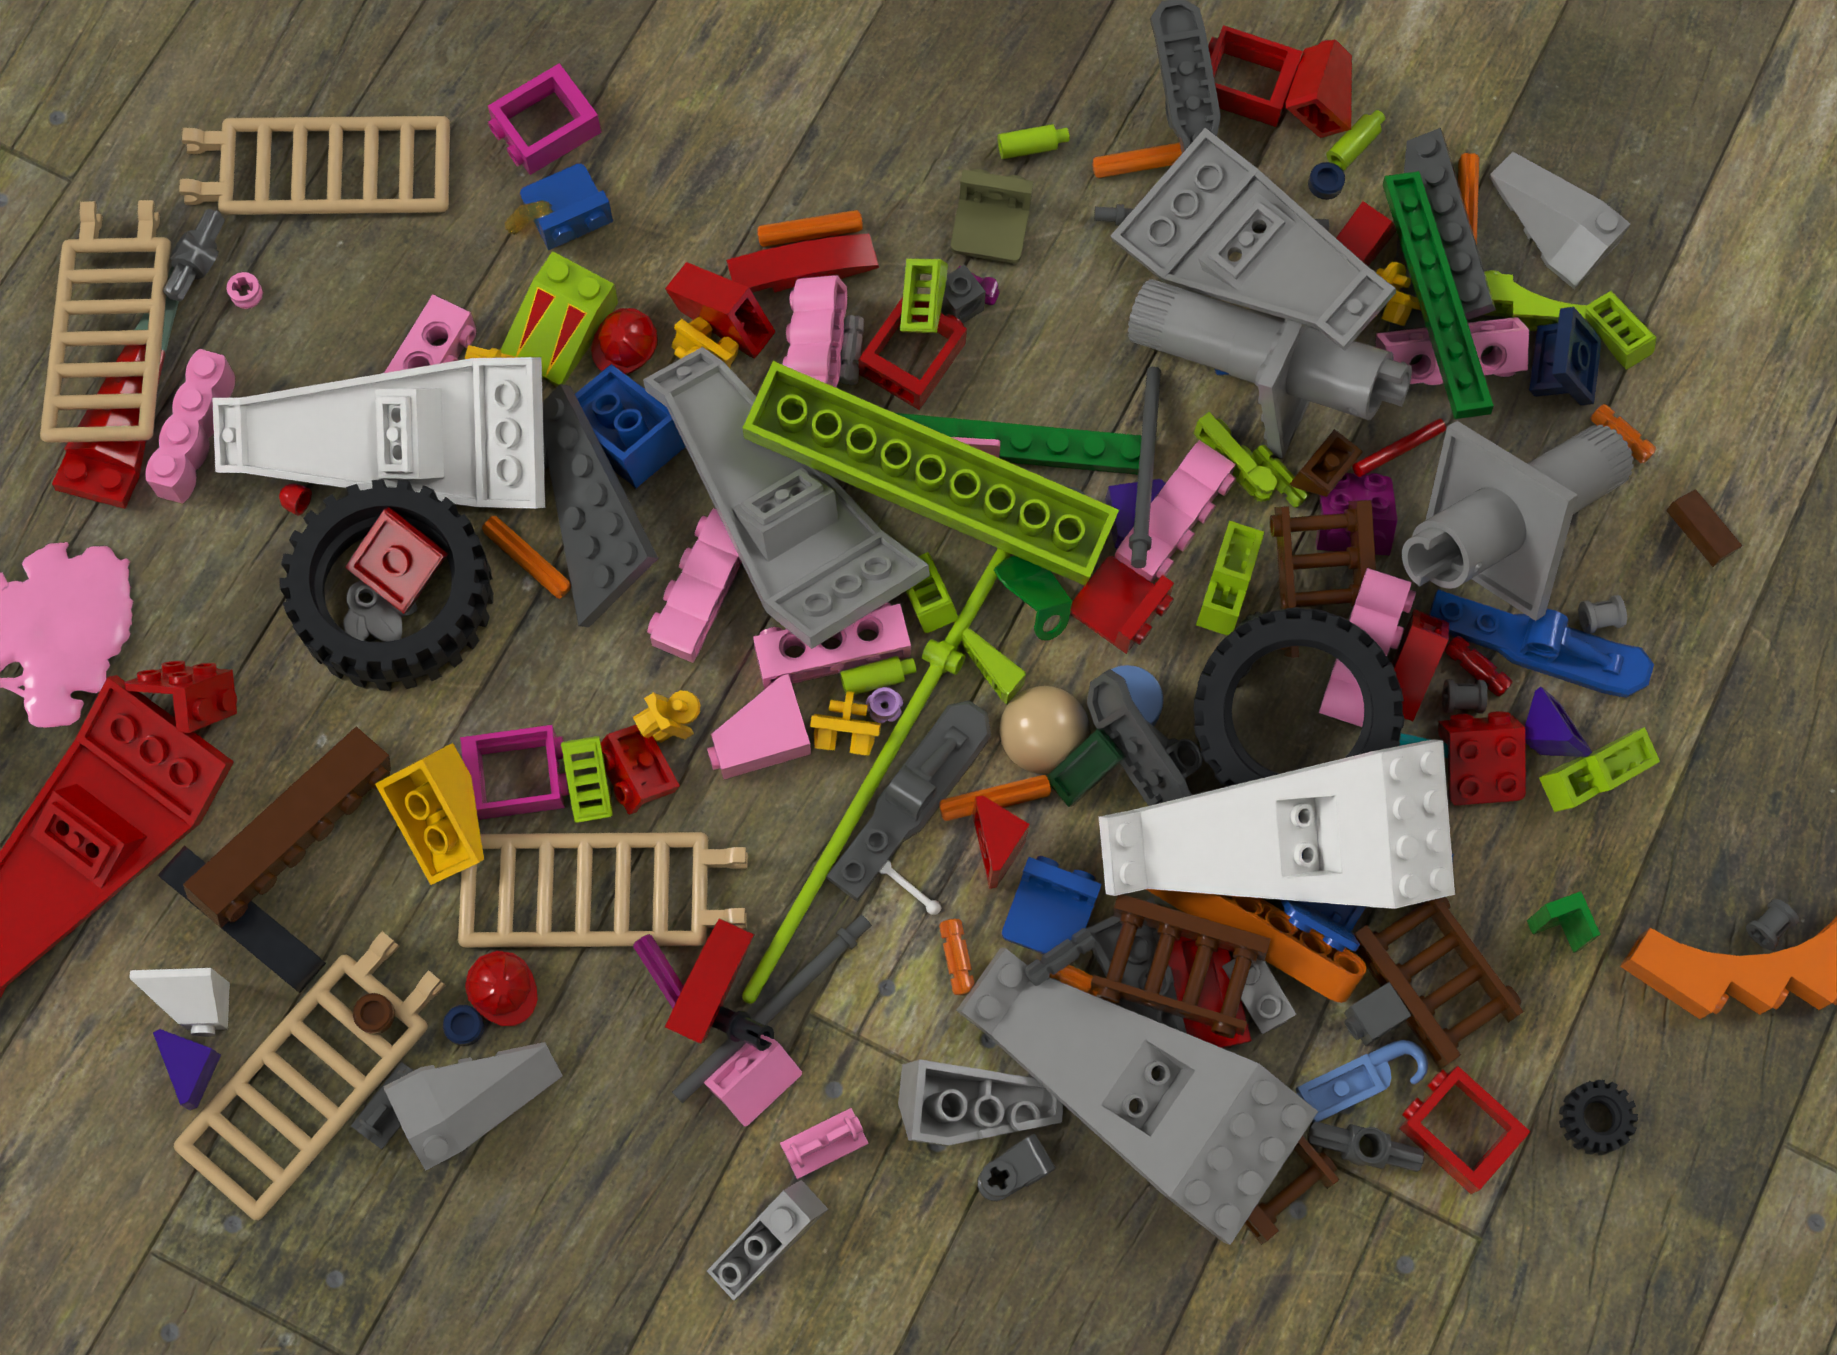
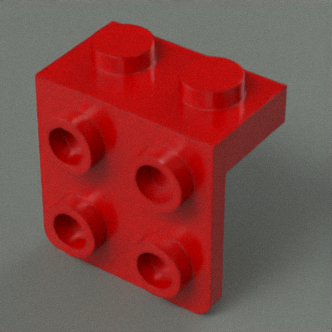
(1121, 603)
(199, 692)
(1485, 758)

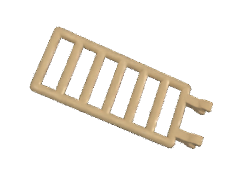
(225, 141)
(60, 338)
(582, 936)
(266, 1054)

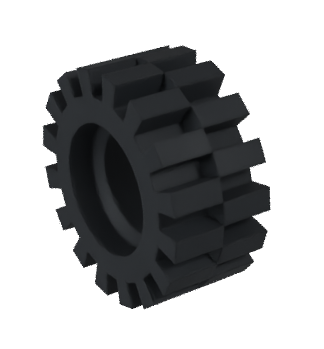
(1615, 1101)

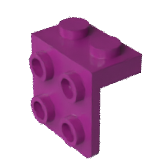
(1354, 488)

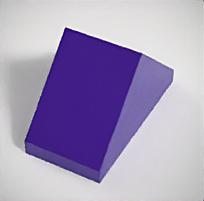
(1124, 499)
(1551, 729)
(188, 1066)

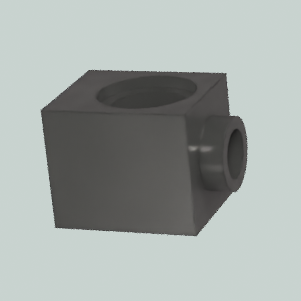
(963, 295)
(1376, 1014)

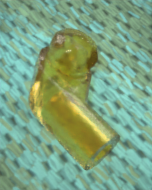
(526, 213)

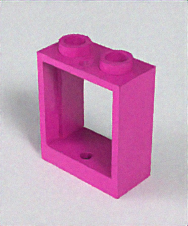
(556, 144)
(477, 745)

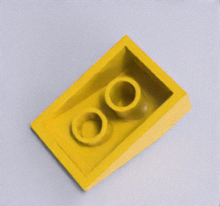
(436, 812)

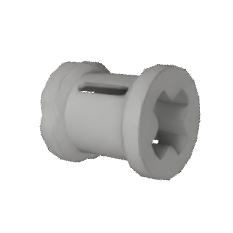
(1602, 614)

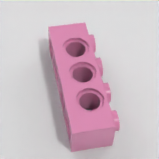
(436, 321)
(1506, 336)
(821, 662)

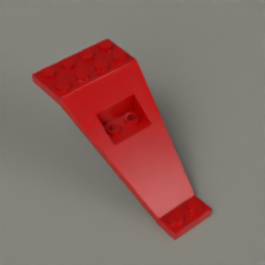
(120, 787)

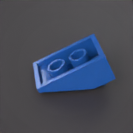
(629, 425)

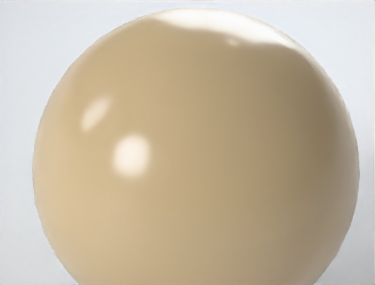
(1042, 728)

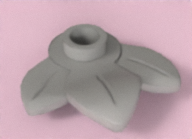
(372, 618)

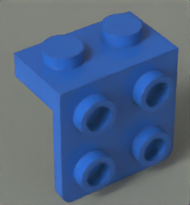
(575, 205)
(1049, 905)
(1331, 920)

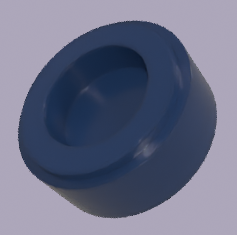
(1326, 180)
(463, 1025)

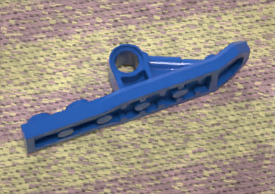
(1547, 645)

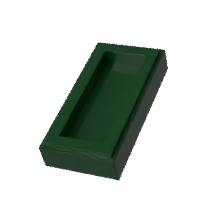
(1085, 767)

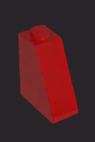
(1323, 89)
(1366, 233)
(724, 305)
(1418, 658)

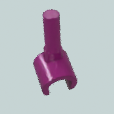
(990, 285)

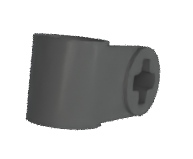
(1019, 1165)

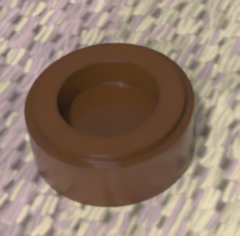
(374, 1013)

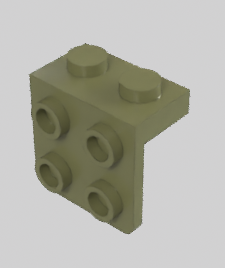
(991, 216)

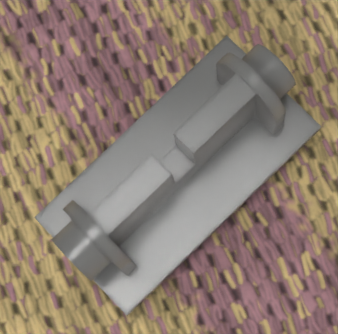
(1263, 997)

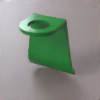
(1037, 589)

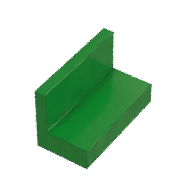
(1572, 915)

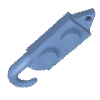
(1359, 1079)

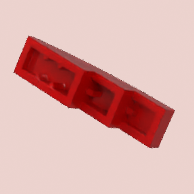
(785, 264)

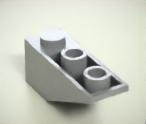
(767, 1239)

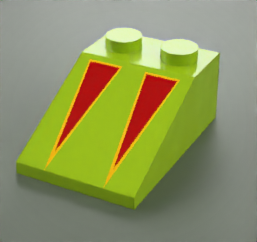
(560, 317)

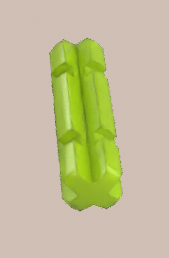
(1284, 477)

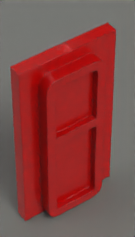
(1212, 993)

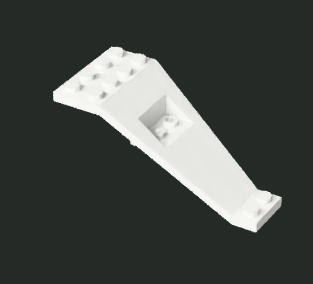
(448, 426)
(1366, 829)

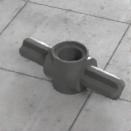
(194, 255)
(1383, 1152)

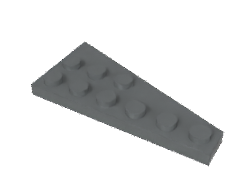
(1432, 159)
(597, 522)

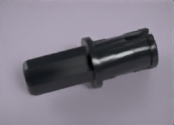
(742, 1028)

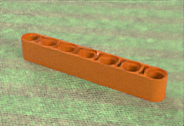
(1290, 949)

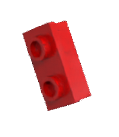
(636, 768)

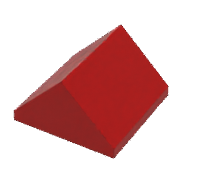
(999, 837)

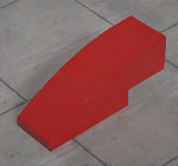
(709, 981)

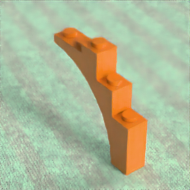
(1760, 981)

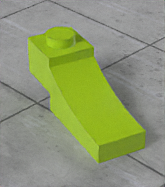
(1515, 301)
(1230, 578)
(1600, 771)

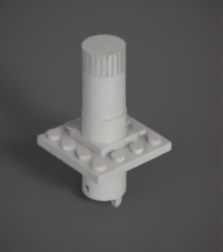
(1281, 356)
(1508, 517)

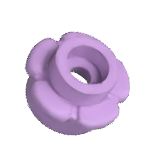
(888, 696)

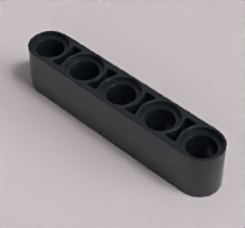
(254, 930)

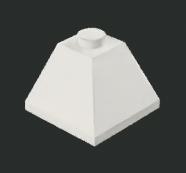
(190, 996)

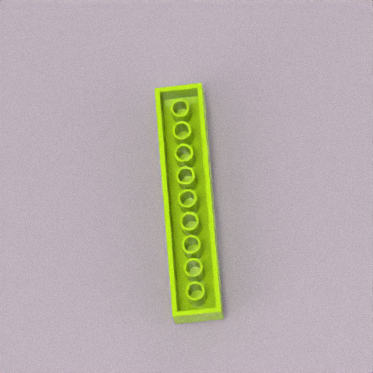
(929, 473)

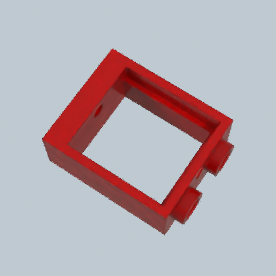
(1261, 52)
(895, 379)
(1468, 1178)

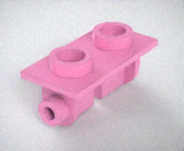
(824, 1143)

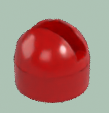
(295, 498)

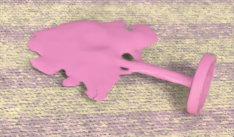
(63, 628)

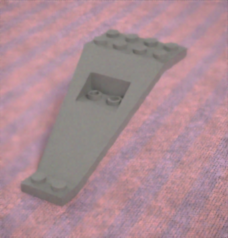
(1291, 270)
(794, 527)
(1201, 1132)

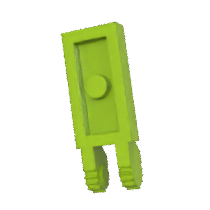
(1253, 478)

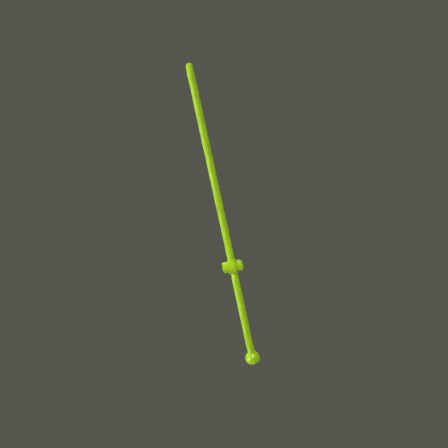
(942, 658)

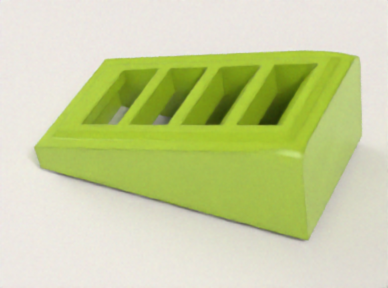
(912, 282)
(1626, 350)
(937, 611)
(998, 670)
(591, 811)

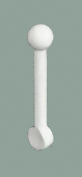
(932, 906)

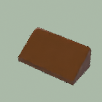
(1327, 465)
(1703, 527)

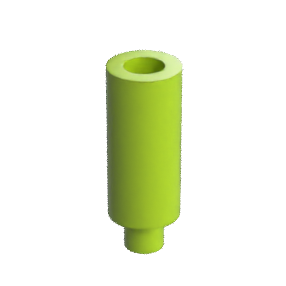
(1356, 139)
(1031, 141)
(876, 675)

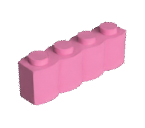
(817, 328)
(187, 431)
(1180, 506)
(698, 592)
(1378, 614)

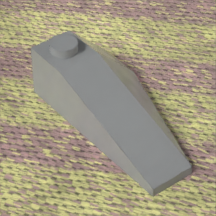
(1563, 220)
(461, 1102)
(966, 1104)

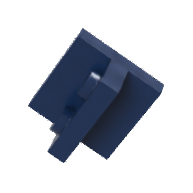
(1566, 358)

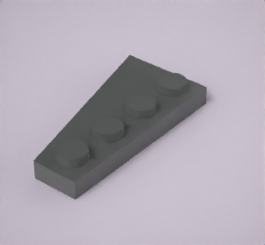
(1137, 967)

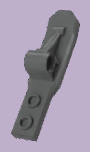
(1185, 70)
(1152, 760)
(914, 795)

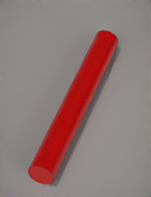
(1399, 447)

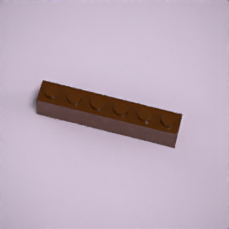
(288, 828)

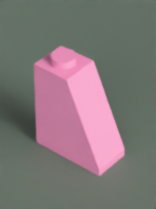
(761, 733)

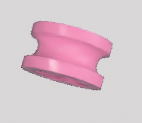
(249, 300)

